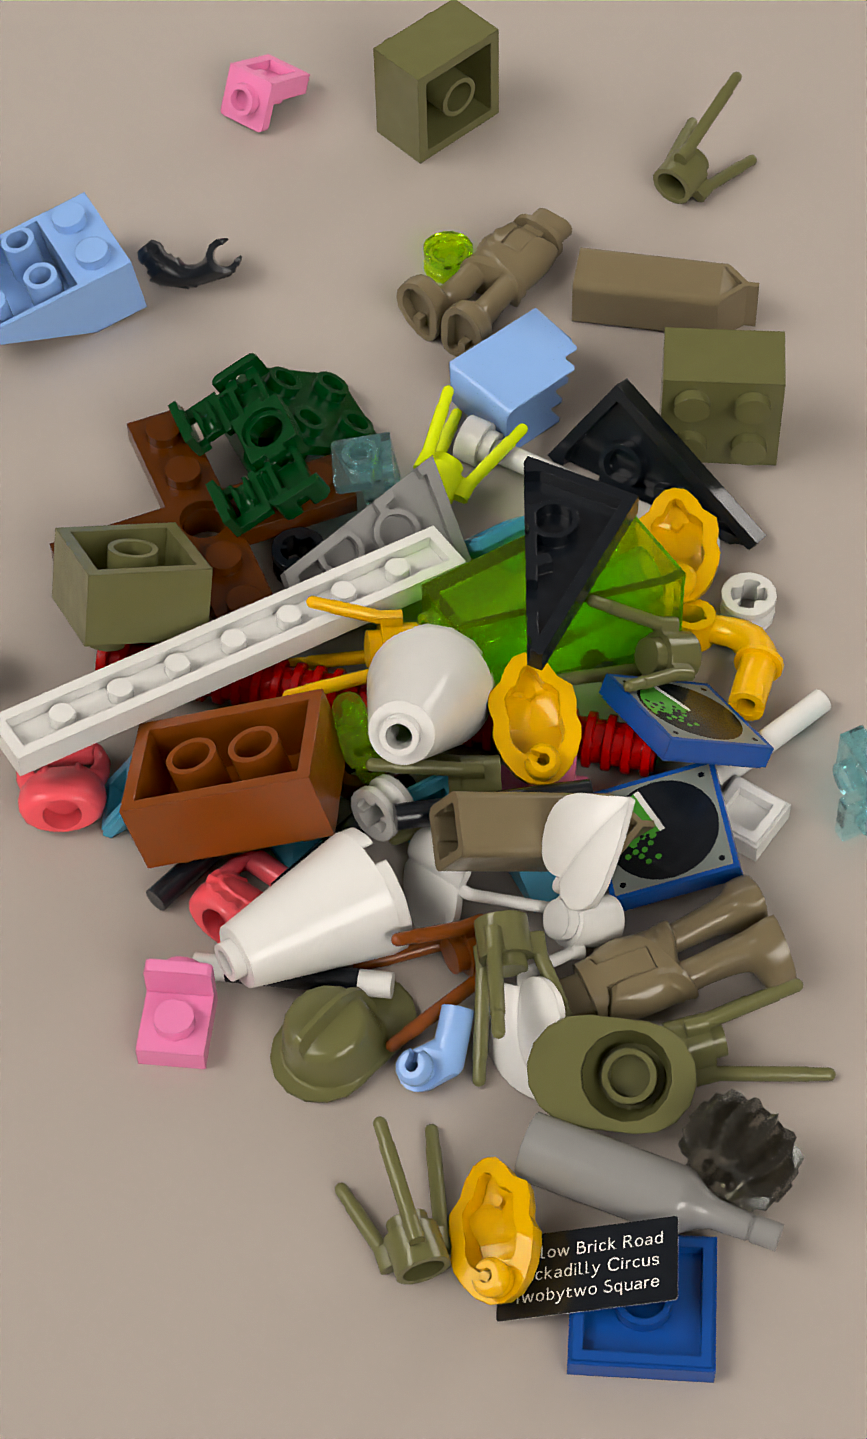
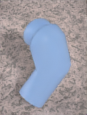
(441, 1057)

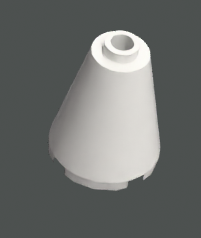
(426, 693)
(317, 916)

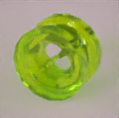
(445, 254)

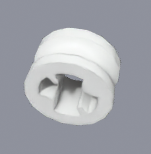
(752, 587)
(374, 806)

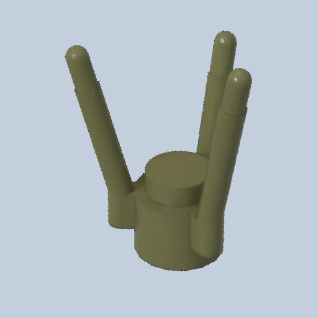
(686, 167)
(659, 657)
(463, 772)
(499, 953)
(707, 1041)
(415, 1245)

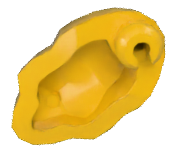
(688, 537)
(534, 722)
(495, 1234)

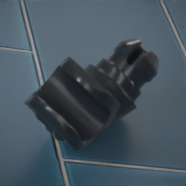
(173, 272)

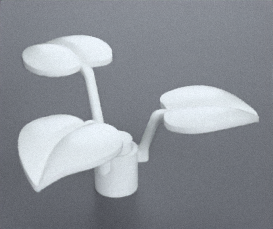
(582, 851)

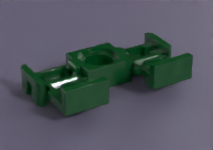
(248, 411)

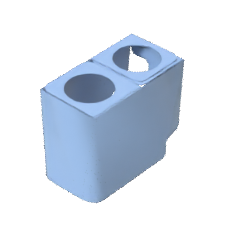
(515, 375)

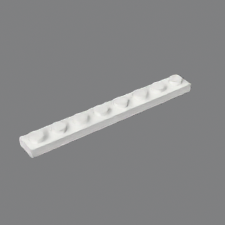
(218, 652)

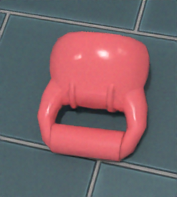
(65, 792)
(228, 893)

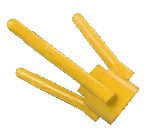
(388, 624)

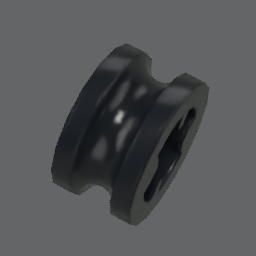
(291, 542)

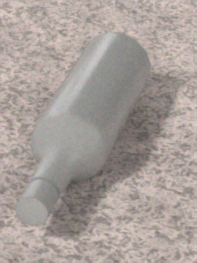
(630, 1182)

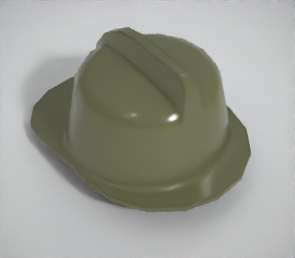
(336, 1040)
(612, 1074)

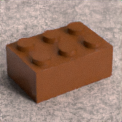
(234, 779)

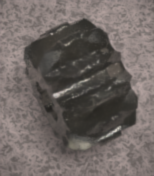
(741, 1150)

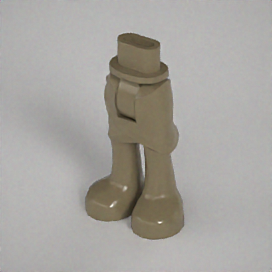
(499, 269)
(643, 972)

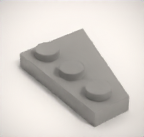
(401, 511)

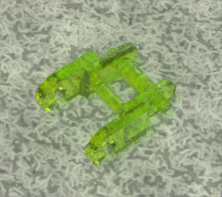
(352, 731)

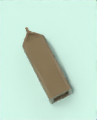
(660, 292)
(499, 830)

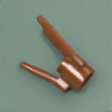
(456, 944)

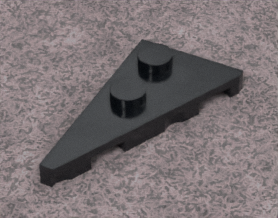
(643, 455)
(568, 541)

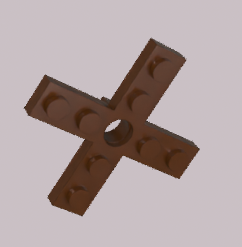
(180, 488)

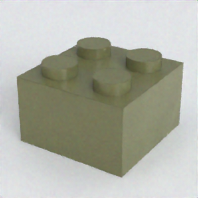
(436, 80)
(725, 392)
(129, 583)

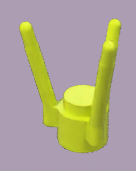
(450, 468)

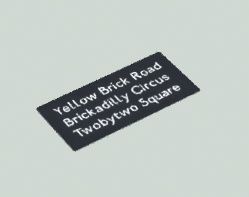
(601, 1269)

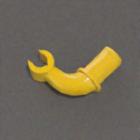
(754, 658)

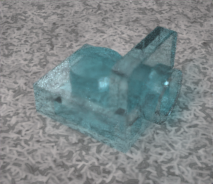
(365, 465)
(851, 779)

